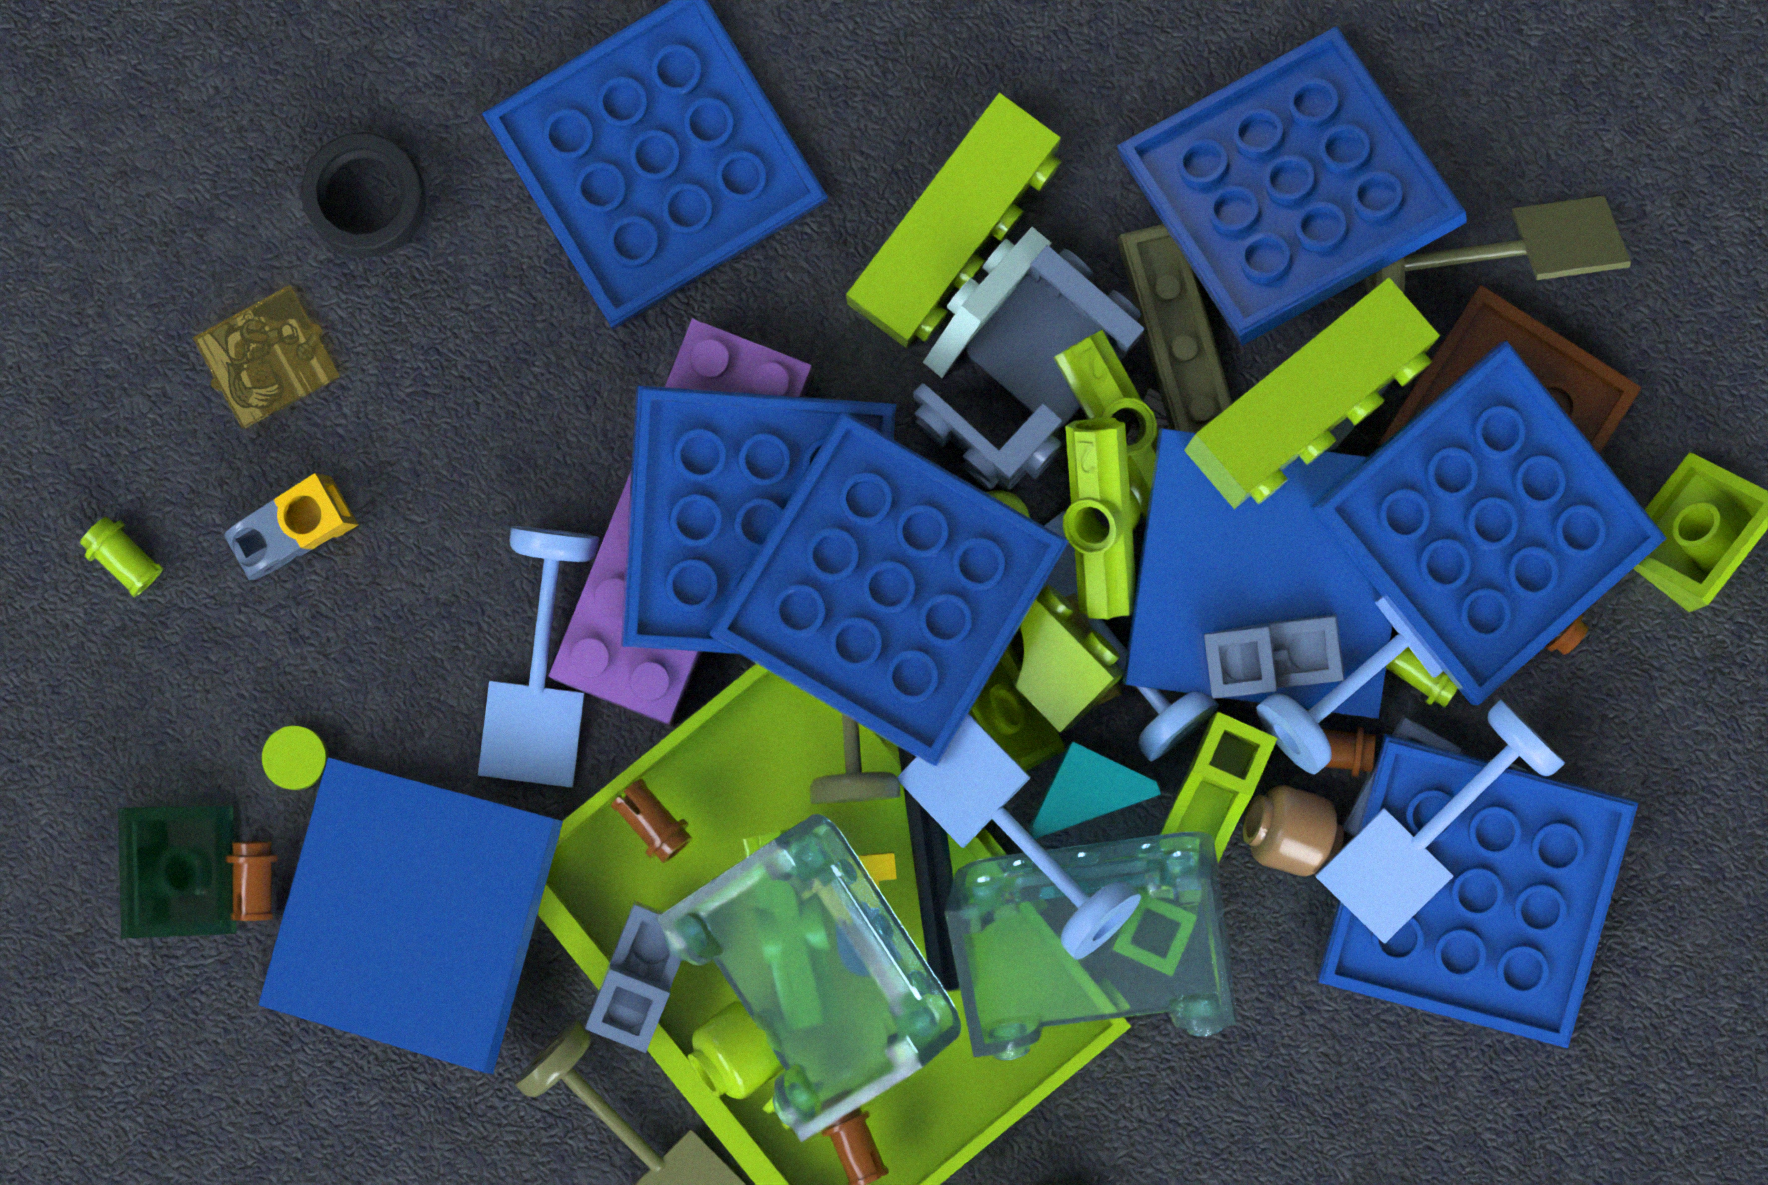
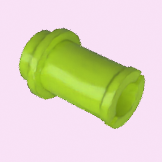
(120, 555)
(1413, 672)

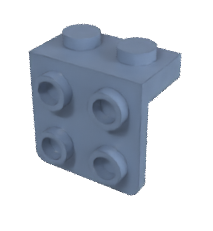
(1041, 319)
(1026, 451)

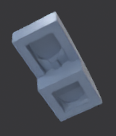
(1274, 656)
(635, 982)

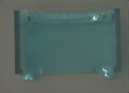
(1163, 959)
(818, 972)

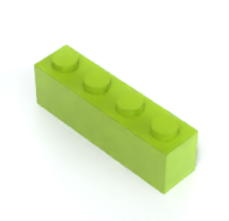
(954, 221)
(1313, 393)

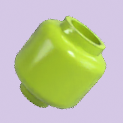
(732, 1054)

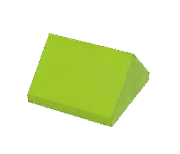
(1709, 530)

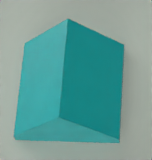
(1087, 788)

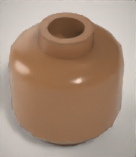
(1292, 830)

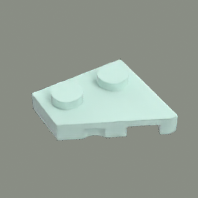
(978, 303)

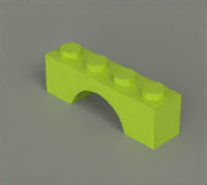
(1062, 665)
(1220, 780)

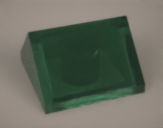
(175, 871)

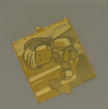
(266, 357)

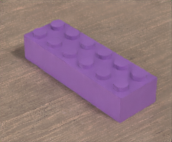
(591, 652)

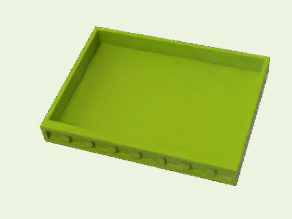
(746, 773)

